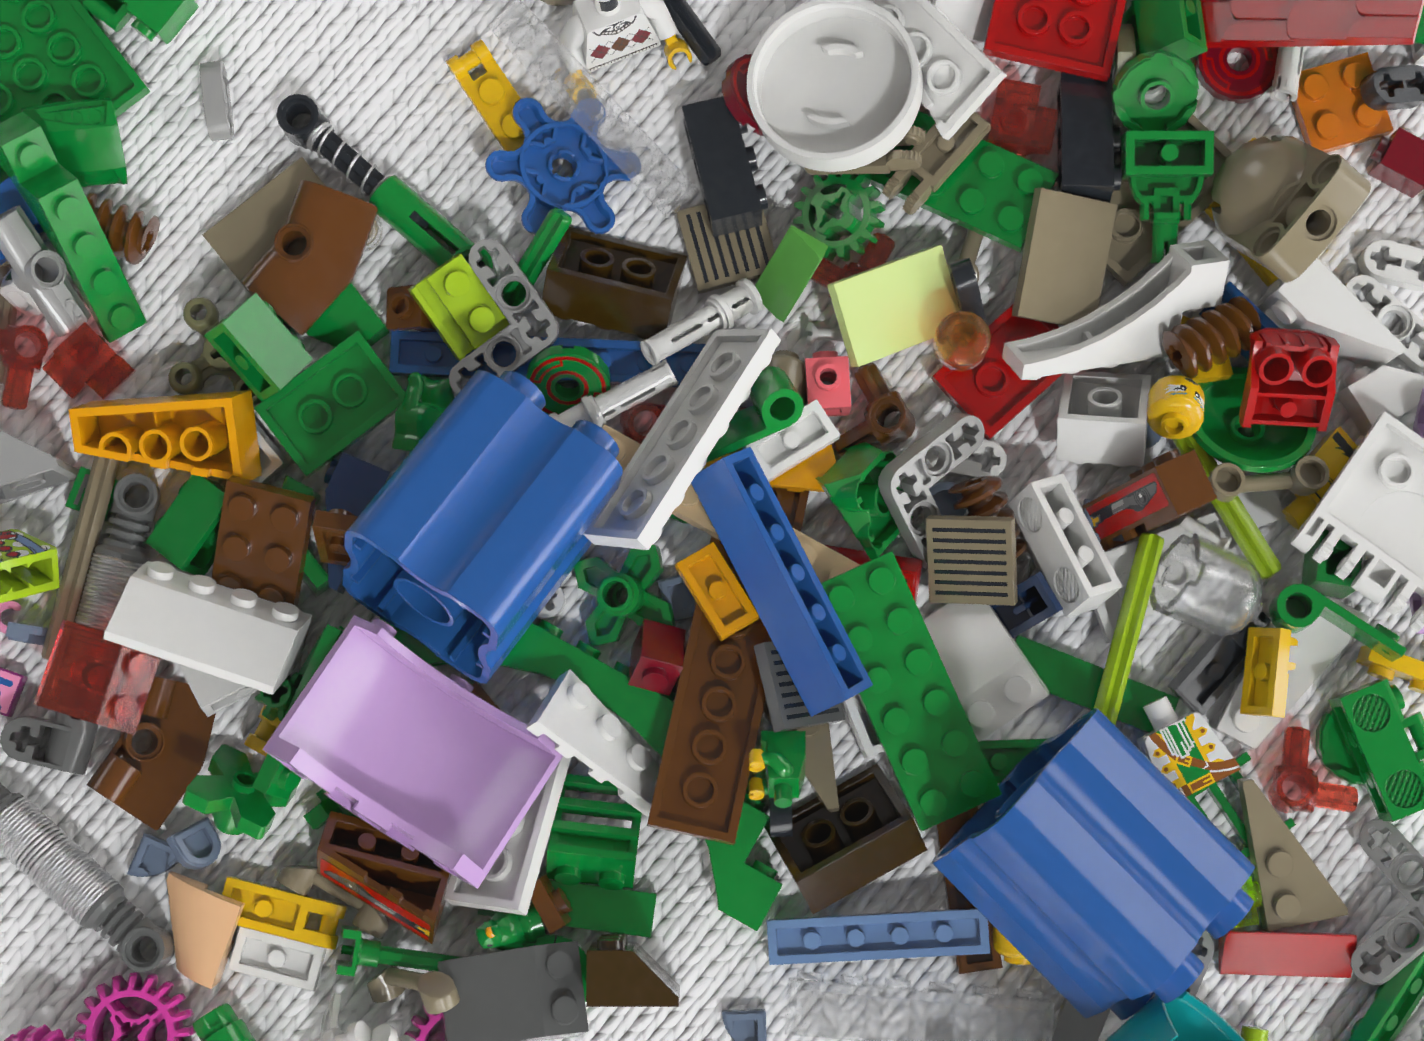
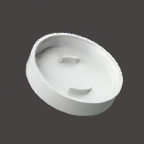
(835, 84)

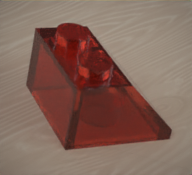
(96, 679)

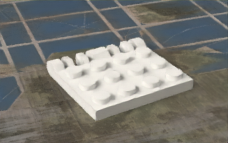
(1379, 513)

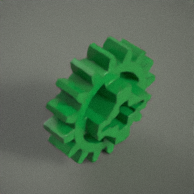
(850, 198)

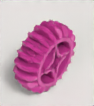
(125, 1018)

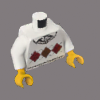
(618, 29)

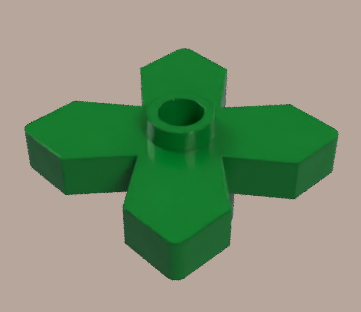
(606, 583)
(230, 795)

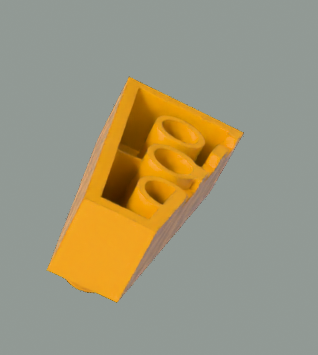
(181, 432)

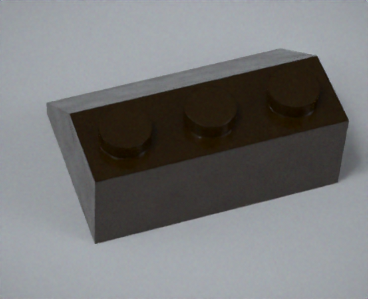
(613, 283)
(851, 846)
(626, 976)

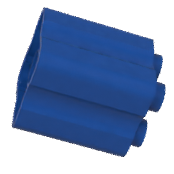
(481, 522)
(1099, 870)

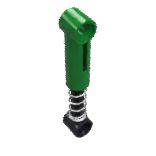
(393, 198)

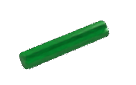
(538, 254)

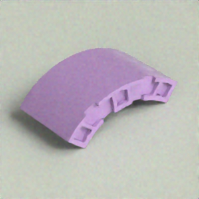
(413, 751)

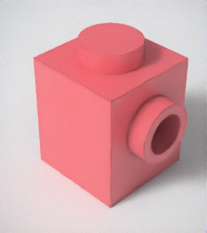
(832, 368)

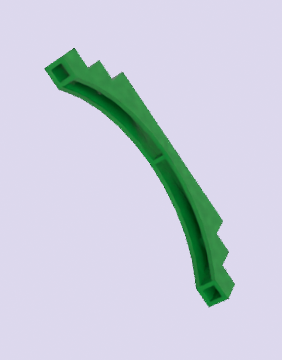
(741, 889)

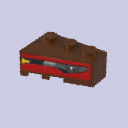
(1152, 498)
(383, 874)

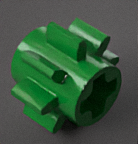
(281, 699)

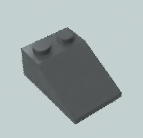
(517, 995)

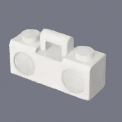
(1064, 545)

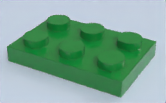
(332, 404)

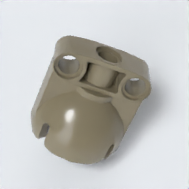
(1285, 202)

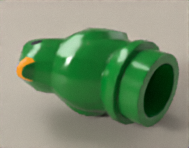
(510, 930)

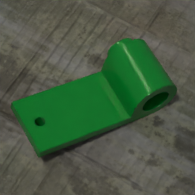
(773, 409)
(1301, 605)

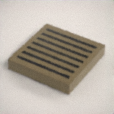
(723, 258)
(971, 560)

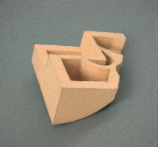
(201, 928)

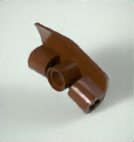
(336, 237)
(156, 779)

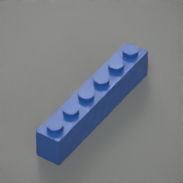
(780, 581)

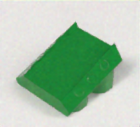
(857, 497)

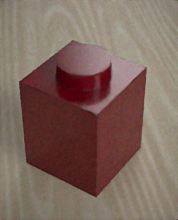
(1399, 162)
(657, 657)

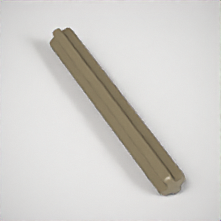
(82, 547)

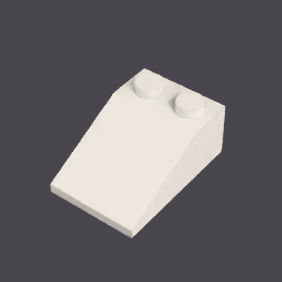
(1326, 306)
(984, 665)

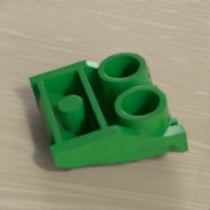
(84, 139)

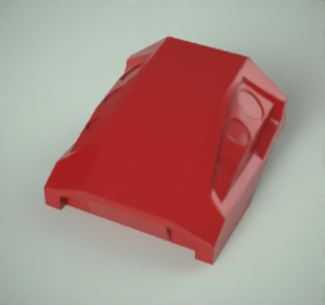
(1290, 379)

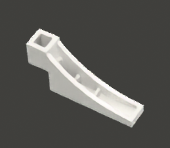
(1131, 323)

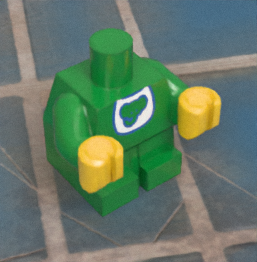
(785, 766)

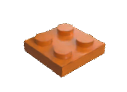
(1332, 108)

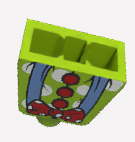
(26, 565)

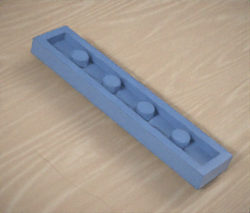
(877, 936)

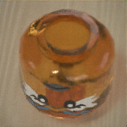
(961, 340)

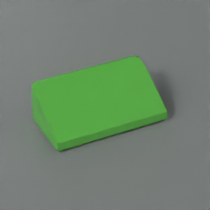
(789, 271)

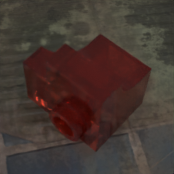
(1019, 121)
(87, 361)

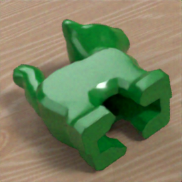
(416, 417)

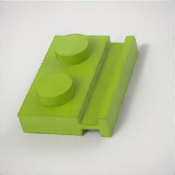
(458, 306)

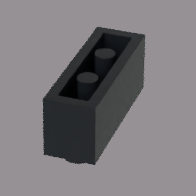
(1087, 138)
(724, 167)

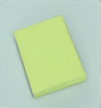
(893, 305)

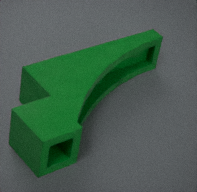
(70, 225)

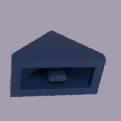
(1034, 605)

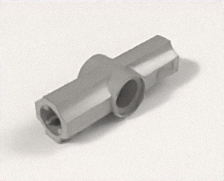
(54, 293)

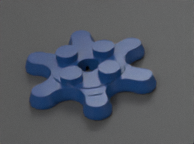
(532, 168)

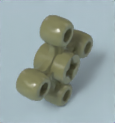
(210, 361)

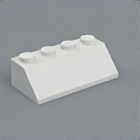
(209, 627)

